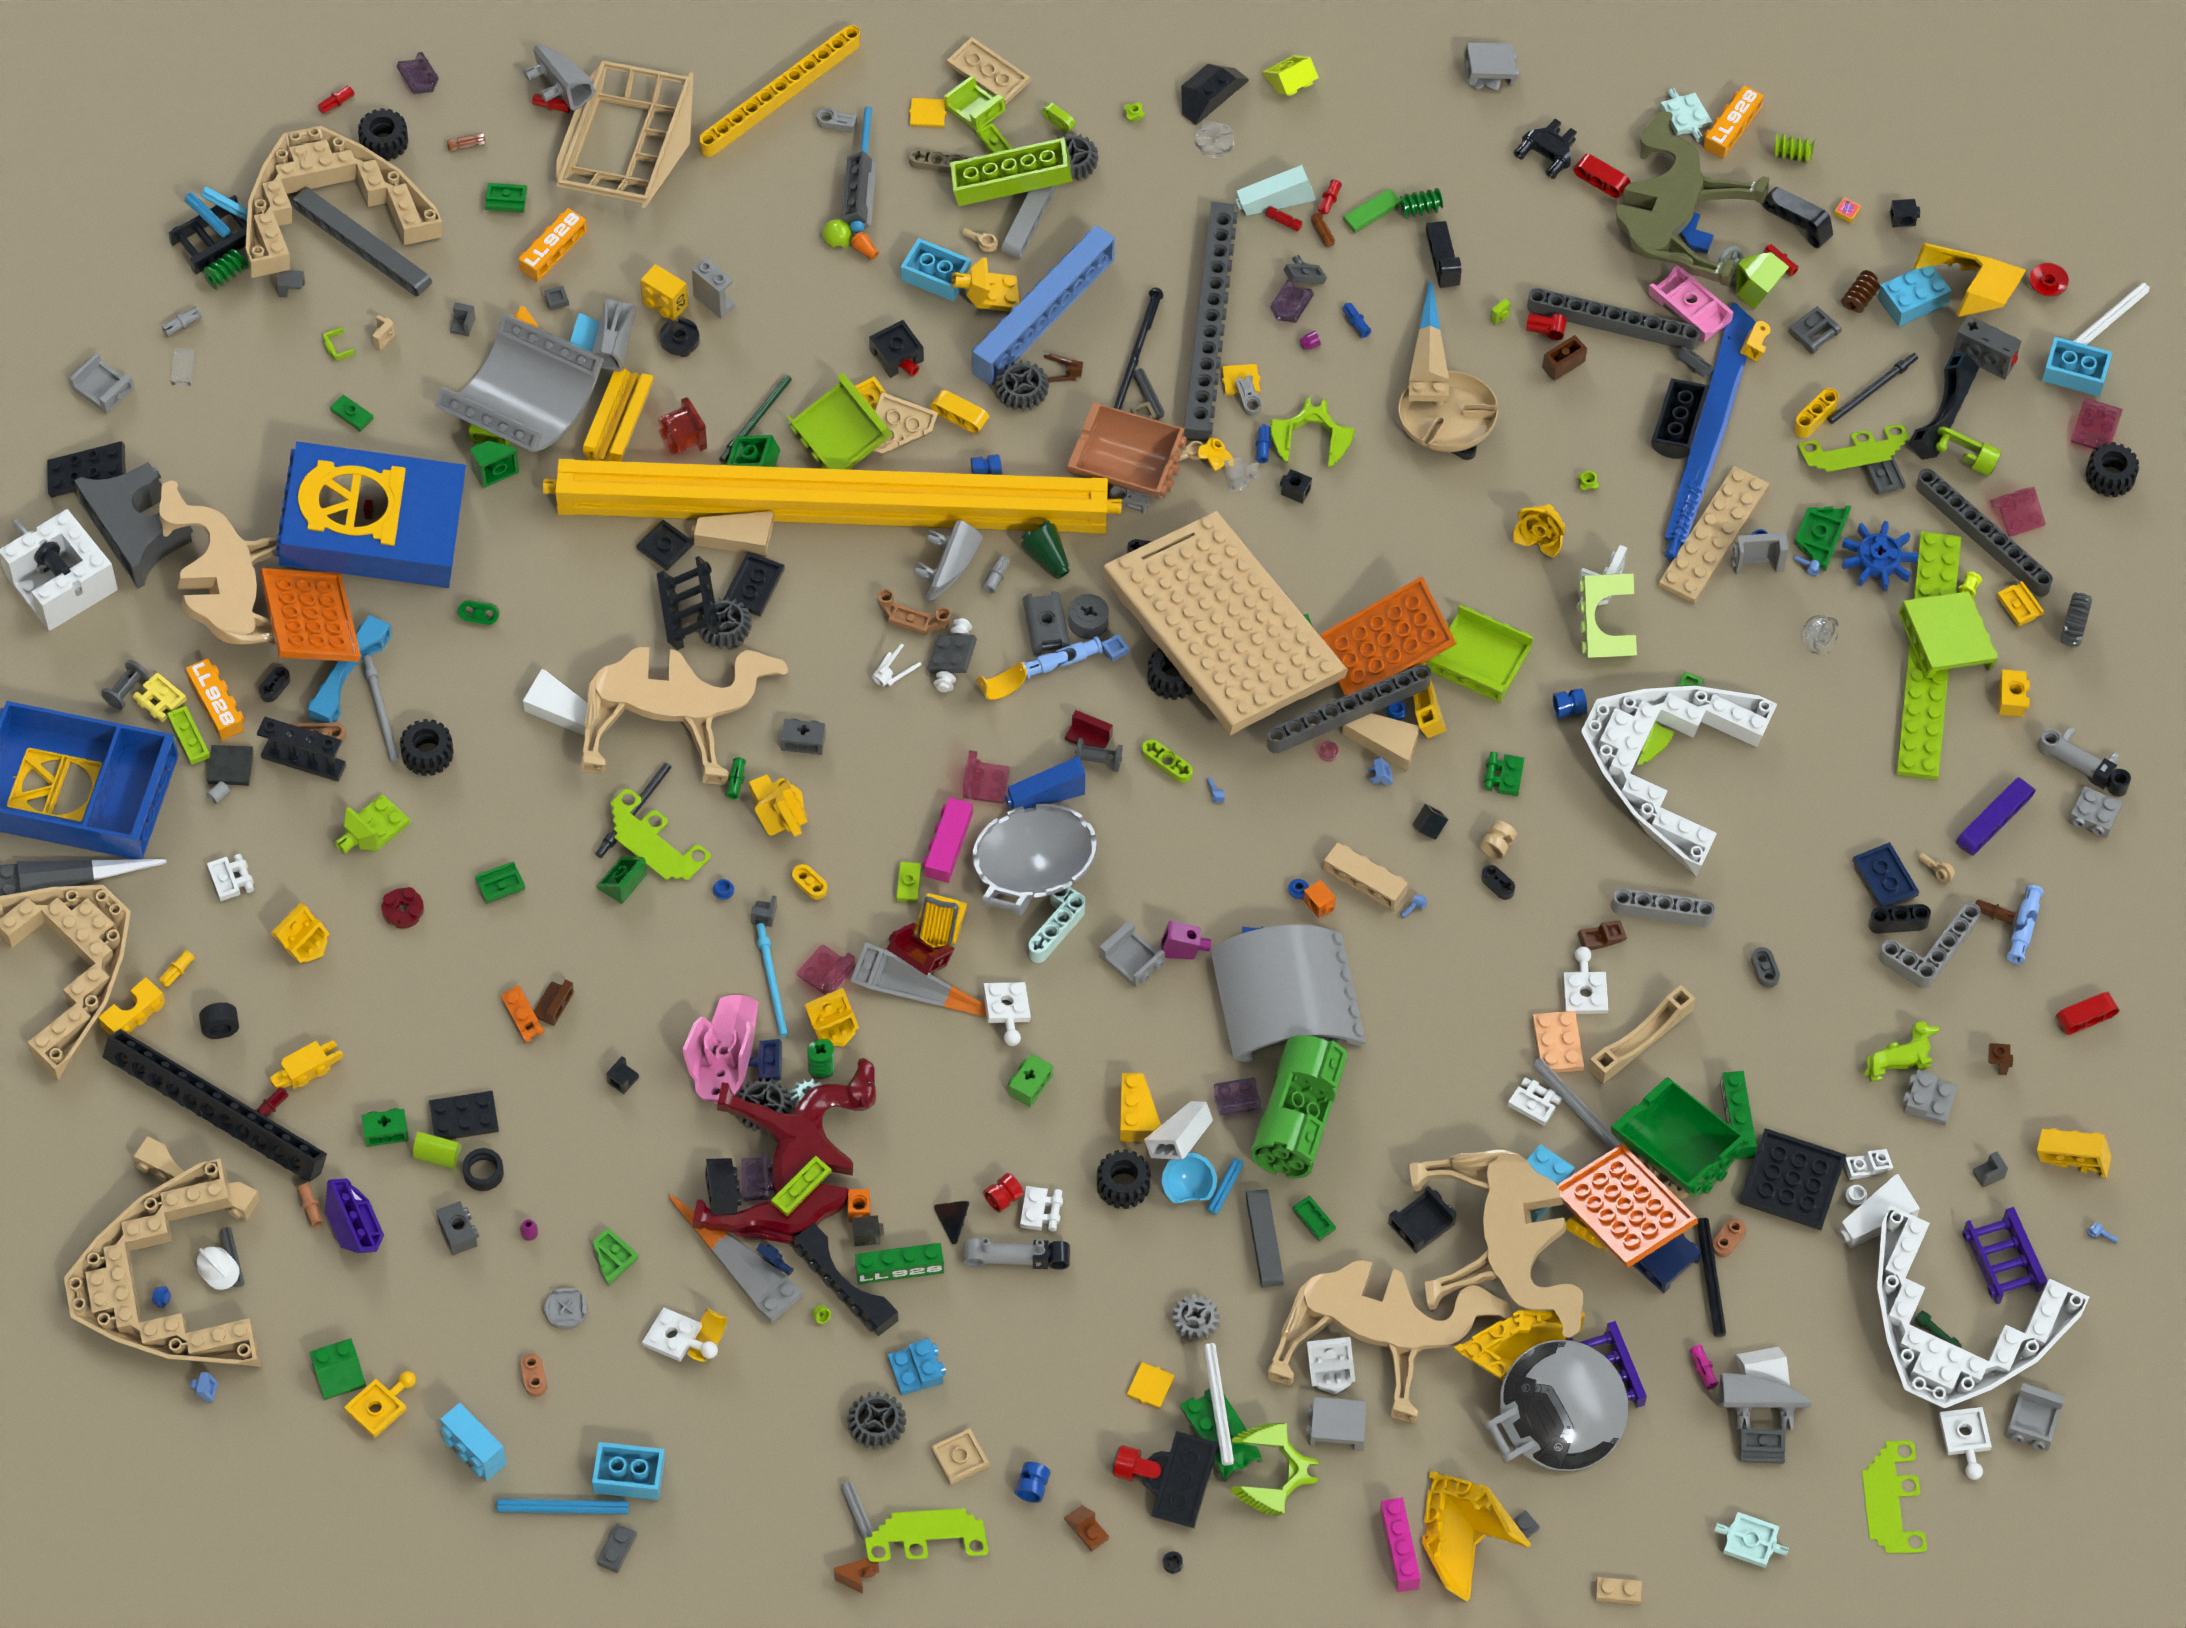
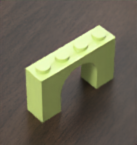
(1594, 590)

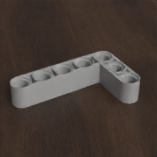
(1938, 951)

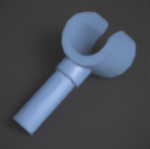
(1813, 565)
(1217, 795)
(1419, 901)
(2097, 1229)

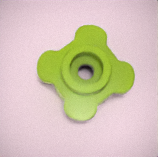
(1134, 111)
(1588, 476)

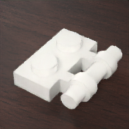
(224, 879)
(1531, 1105)
(1034, 1209)

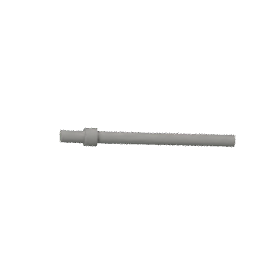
(372, 676)

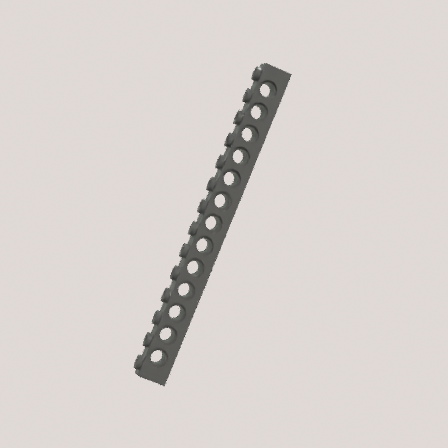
(1209, 322)

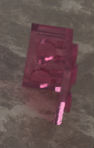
(2096, 424)
(2020, 511)
(984, 780)
(826, 969)

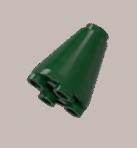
(1047, 549)

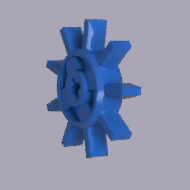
(1879, 555)

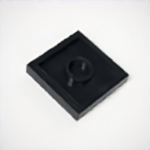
(665, 545)

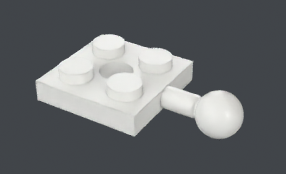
(1593, 981)
(1008, 1014)
(677, 1346)
(1960, 1444)

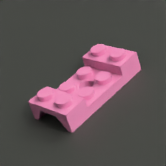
(1706, 313)

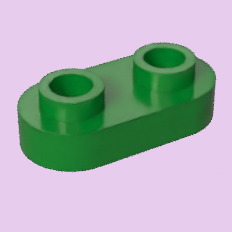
(479, 612)

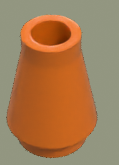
(864, 245)

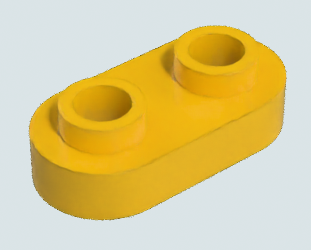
(810, 883)

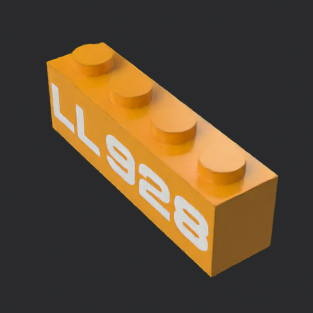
(1733, 121)
(552, 244)
(214, 699)

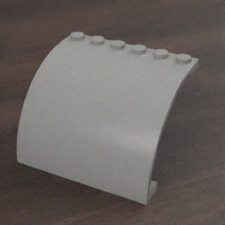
(527, 386)
(1285, 986)

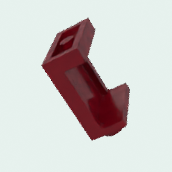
(917, 952)

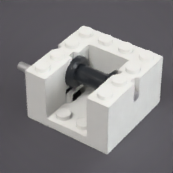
(77, 572)

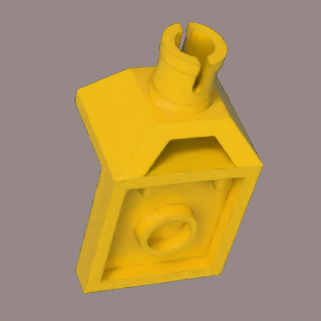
(988, 289)

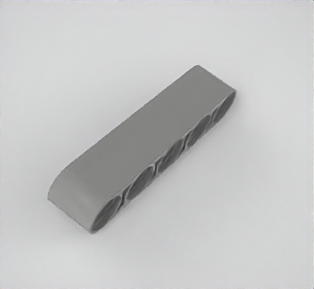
(1027, 221)
(1672, 903)

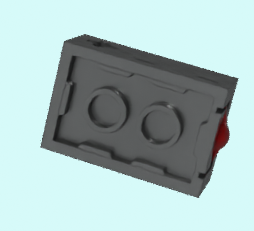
(1987, 346)

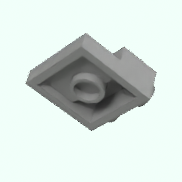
(2095, 812)
(1929, 1097)

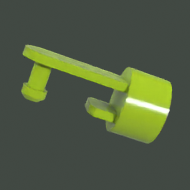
(1986, 454)

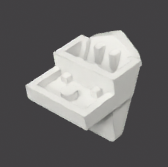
(1331, 1364)

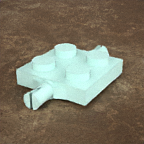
(1688, 114)
(1751, 1540)

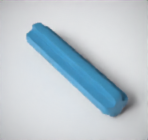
(215, 222)
(1225, 1186)

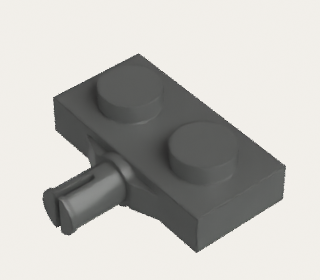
(1304, 273)

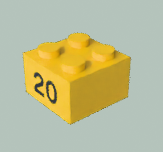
(664, 292)

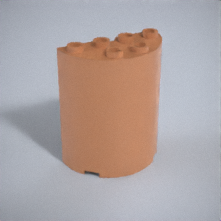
(1128, 451)

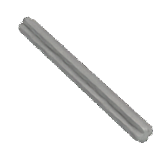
(1576, 1103)

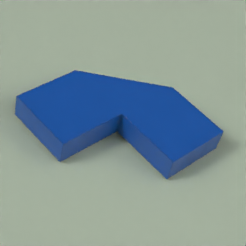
(1696, 239)

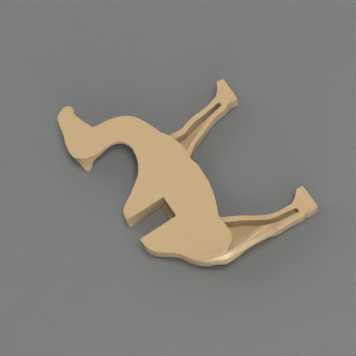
(223, 570)
(676, 699)
(1508, 1230)
(1386, 1323)

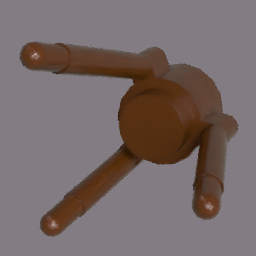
(1073, 368)

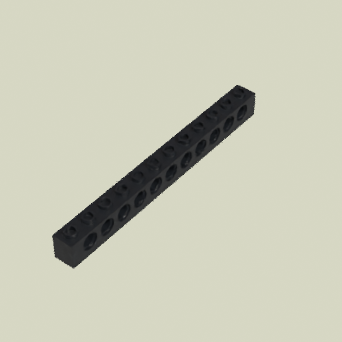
(214, 1105)

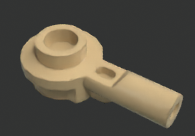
(986, 242)
(1191, 451)
(1943, 871)

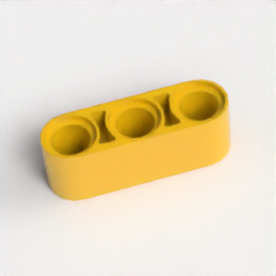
(1824, 405)
(959, 411)

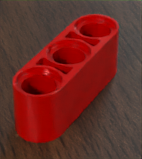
(1601, 175)
(2087, 1013)

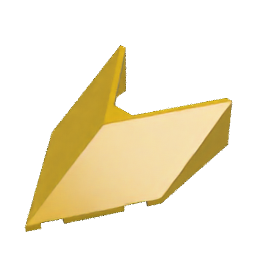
(1990, 286)
(1506, 1340)
(1457, 1520)

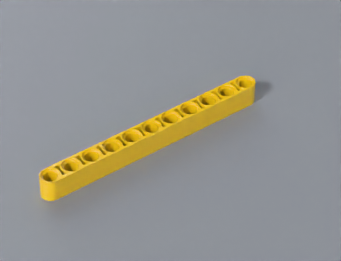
(779, 91)

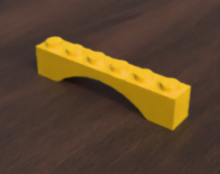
(1429, 712)

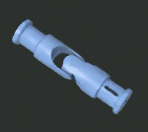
(1048, 662)
(2025, 924)

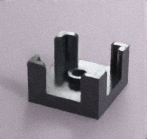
(896, 346)

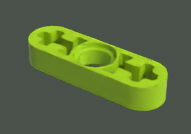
(1164, 752)

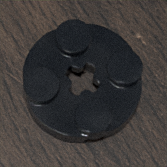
(680, 347)

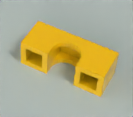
(147, 1000)

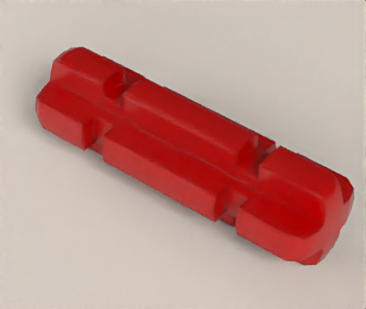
(1284, 218)

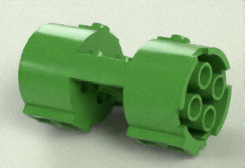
(1299, 1106)

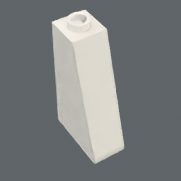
(555, 703)
(1180, 1132)
(1867, 1218)

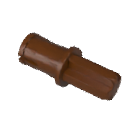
(1995, 911)

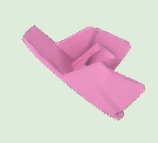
(721, 1046)

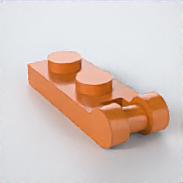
(522, 1013)

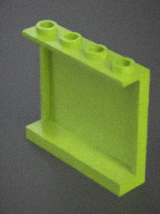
(840, 427)
(1946, 632)
(1485, 654)

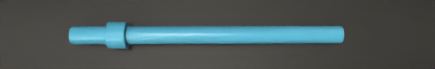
(765, 945)

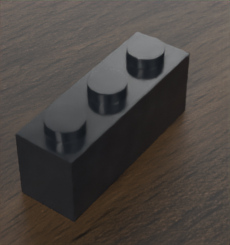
(722, 1186)

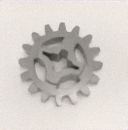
(1196, 1316)

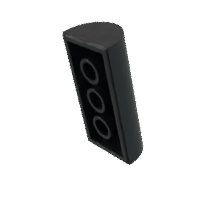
(1679, 418)

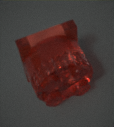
(683, 428)

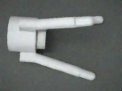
(884, 674)

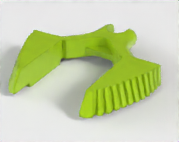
(1282, 430)
(1655, 743)
(1273, 1500)

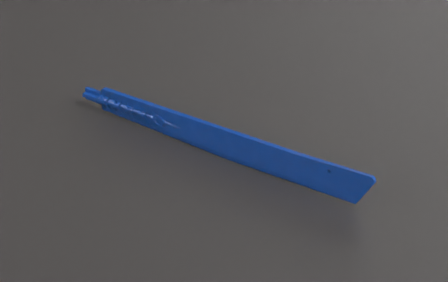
(1710, 430)

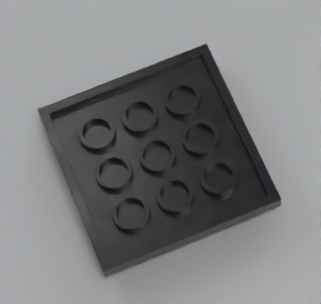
(1792, 1179)

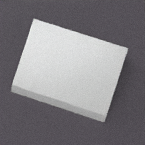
(1766, 1364)

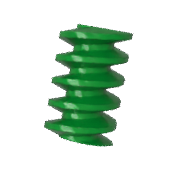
(1421, 202)
(224, 267)
(821, 1058)

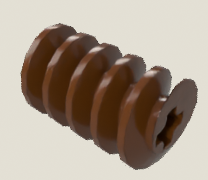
(1861, 292)

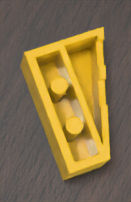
(1137, 1109)
(2076, 1149)

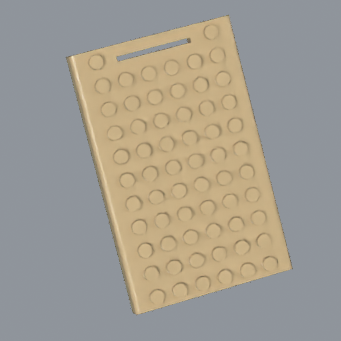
(1223, 622)

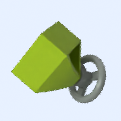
(1754, 274)

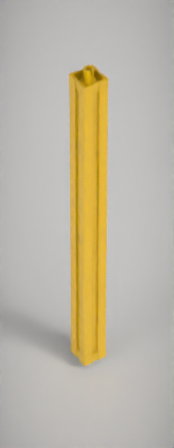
(831, 495)

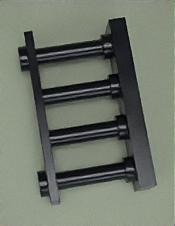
(216, 250)
(671, 600)
(301, 749)

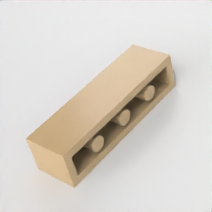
(1365, 876)

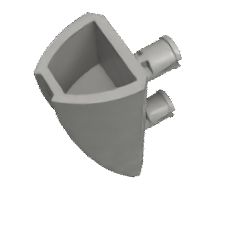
(564, 75)
(614, 334)
(956, 555)
(1750, 1392)

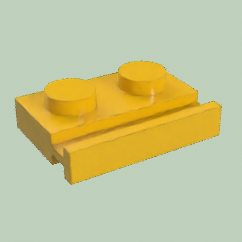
(2020, 603)

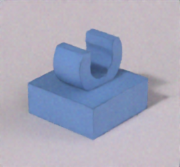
(1115, 647)
(1382, 771)
(205, 1386)

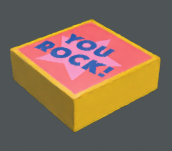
(1847, 210)

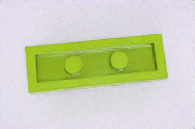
(188, 735)
(801, 1186)

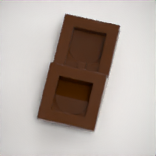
(1603, 936)

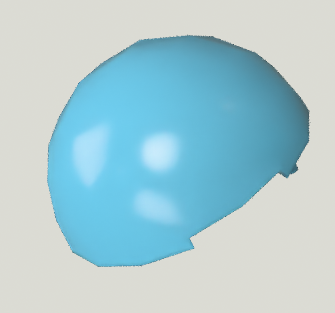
(1189, 1179)

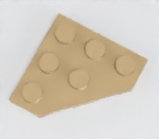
(904, 420)

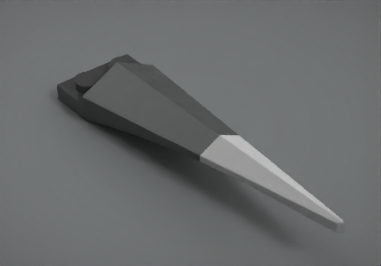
(44, 874)

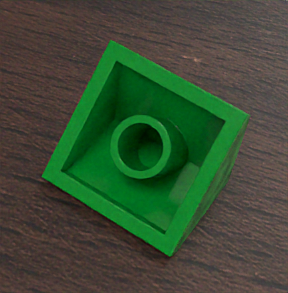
(623, 878)

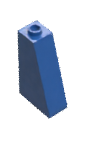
(1049, 786)

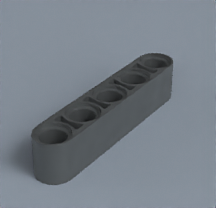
(1264, 1238)

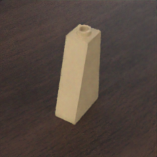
(735, 532)
(1385, 737)

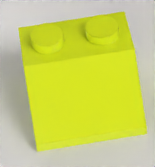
(1291, 74)

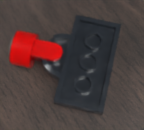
(1175, 1476)

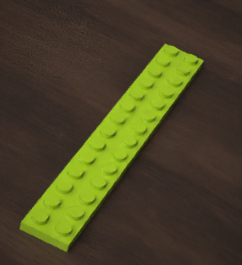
(1925, 697)

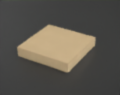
(960, 1456)

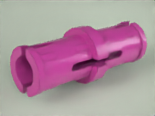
(1704, 1366)

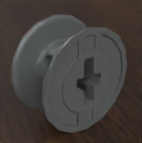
(1088, 616)

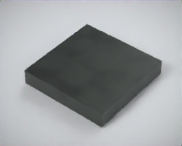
(230, 764)

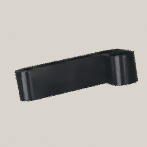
(1801, 213)
(1446, 265)

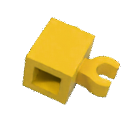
(763, 787)

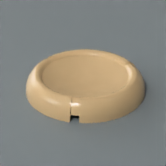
(1451, 424)

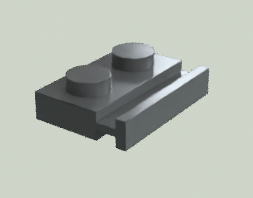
(1885, 476)
(1762, 1445)

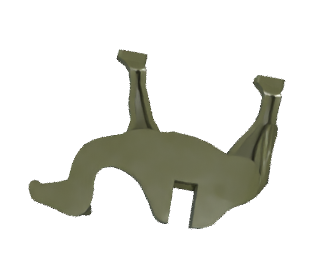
(1675, 201)

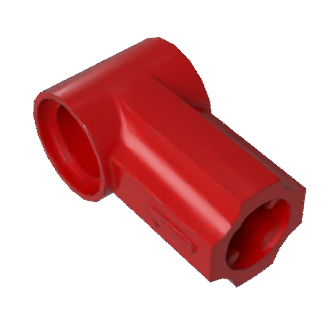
(1552, 326)

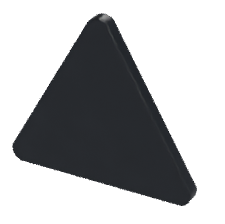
(952, 1218)

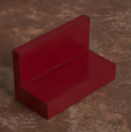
(1090, 729)

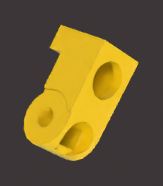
(1753, 343)

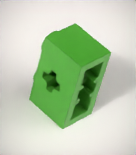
(1030, 1080)

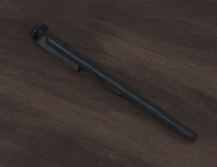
(1155, 294)

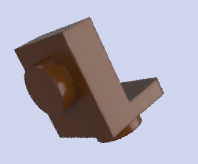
(2000, 1055)

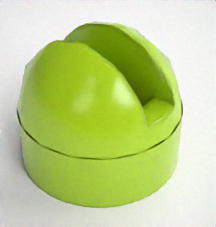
(824, 1310)

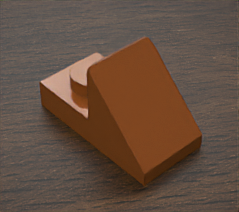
(1086, 1527)
(850, 1573)

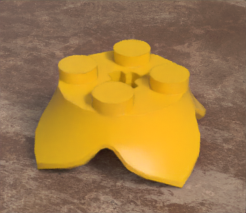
(1542, 527)

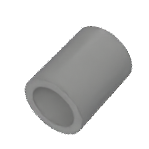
(218, 792)

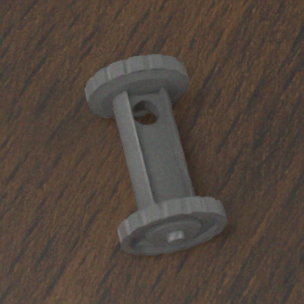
(115, 695)
(1099, 754)

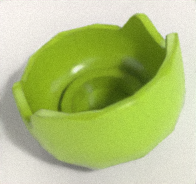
(837, 233)

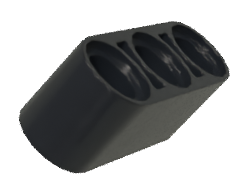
(1891, 924)

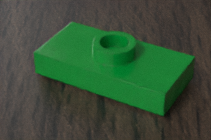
(351, 413)
(1314, 1218)

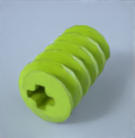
(1793, 148)

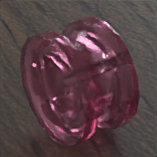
(1326, 756)

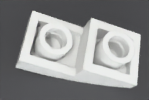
(1870, 1164)

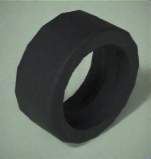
(479, 1155)

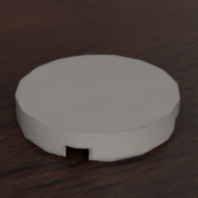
(565, 1308)

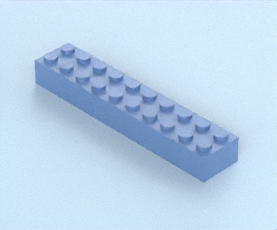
(1043, 304)

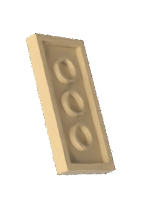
(989, 69)

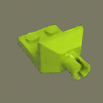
(372, 826)

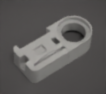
(838, 120)
(1248, 394)
(1132, 499)

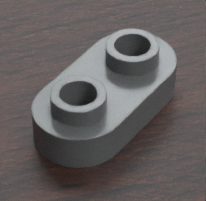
(1701, 366)
(1765, 969)

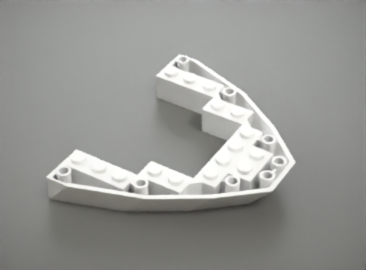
(1618, 734)
(1940, 1369)

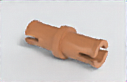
(310, 1205)

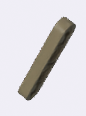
(944, 166)

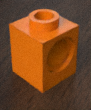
(1319, 899)
(855, 1198)

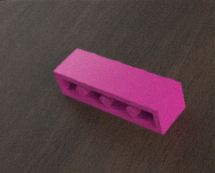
(948, 839)
(1400, 1544)

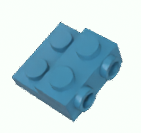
(917, 1367)

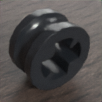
(1175, 1568)

